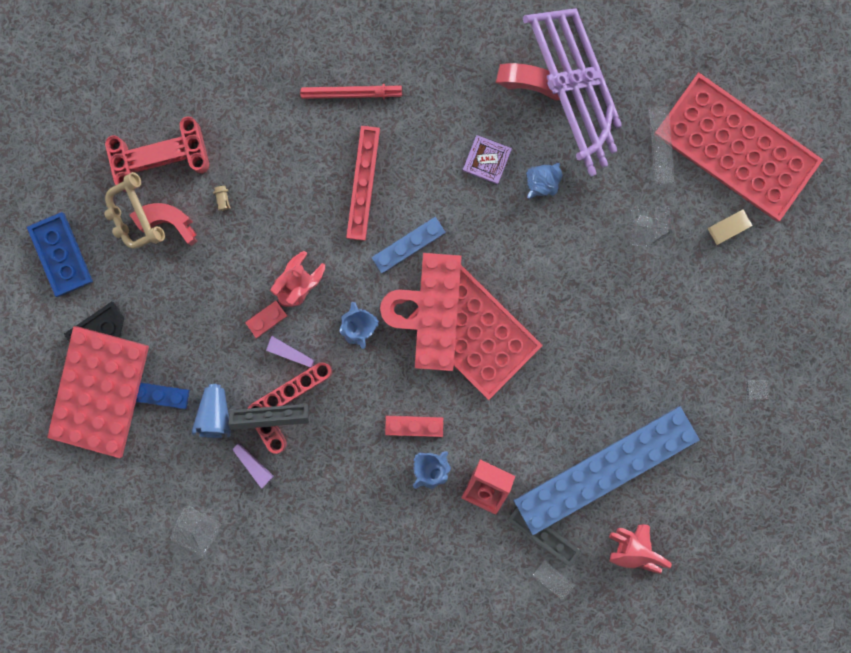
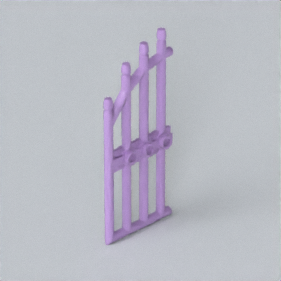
(577, 79)

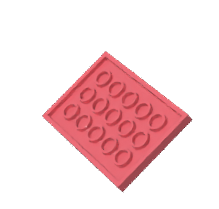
(488, 338)
(98, 392)

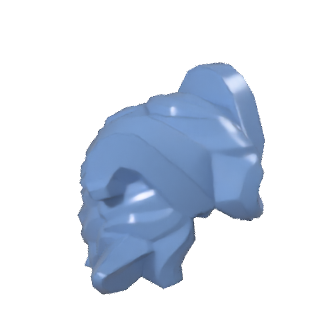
(544, 180)
(357, 325)
(431, 469)

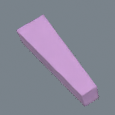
(280, 348)
(255, 468)

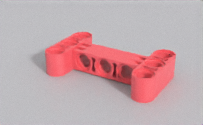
(158, 153)

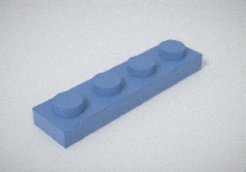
(408, 245)

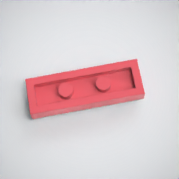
(414, 426)

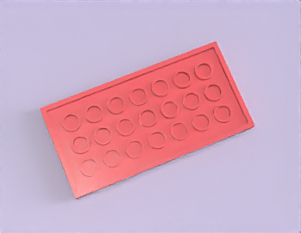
(740, 147)

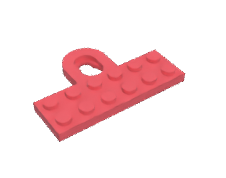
(437, 311)

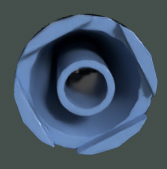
(212, 415)

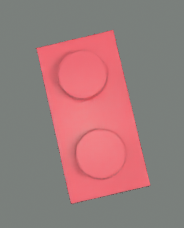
(266, 319)

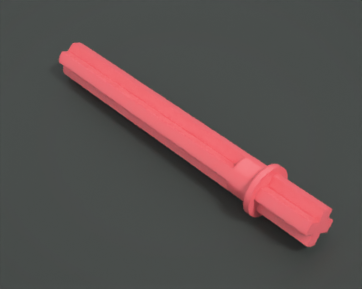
(351, 92)

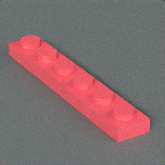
(363, 183)

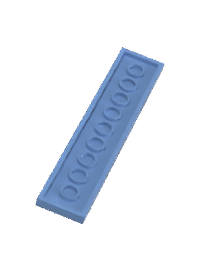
(606, 470)

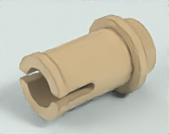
(222, 198)

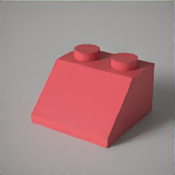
(488, 487)

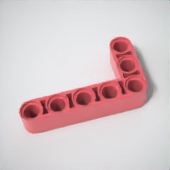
(283, 399)

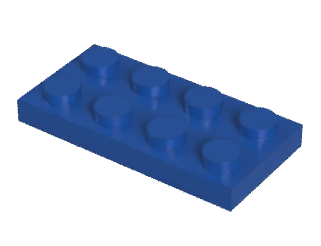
(59, 254)

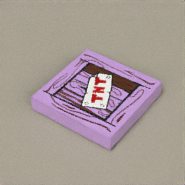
(487, 159)

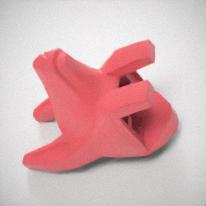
(295, 282)
(636, 550)

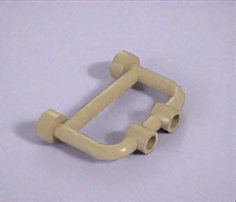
(113, 212)

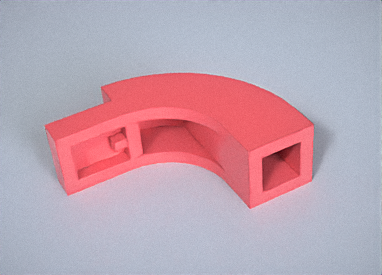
(525, 77)
(164, 213)

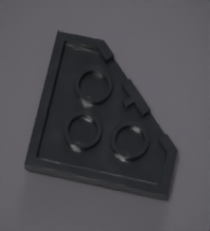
(106, 320)

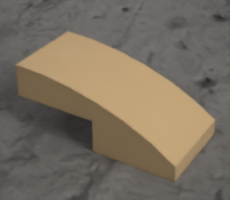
(729, 227)

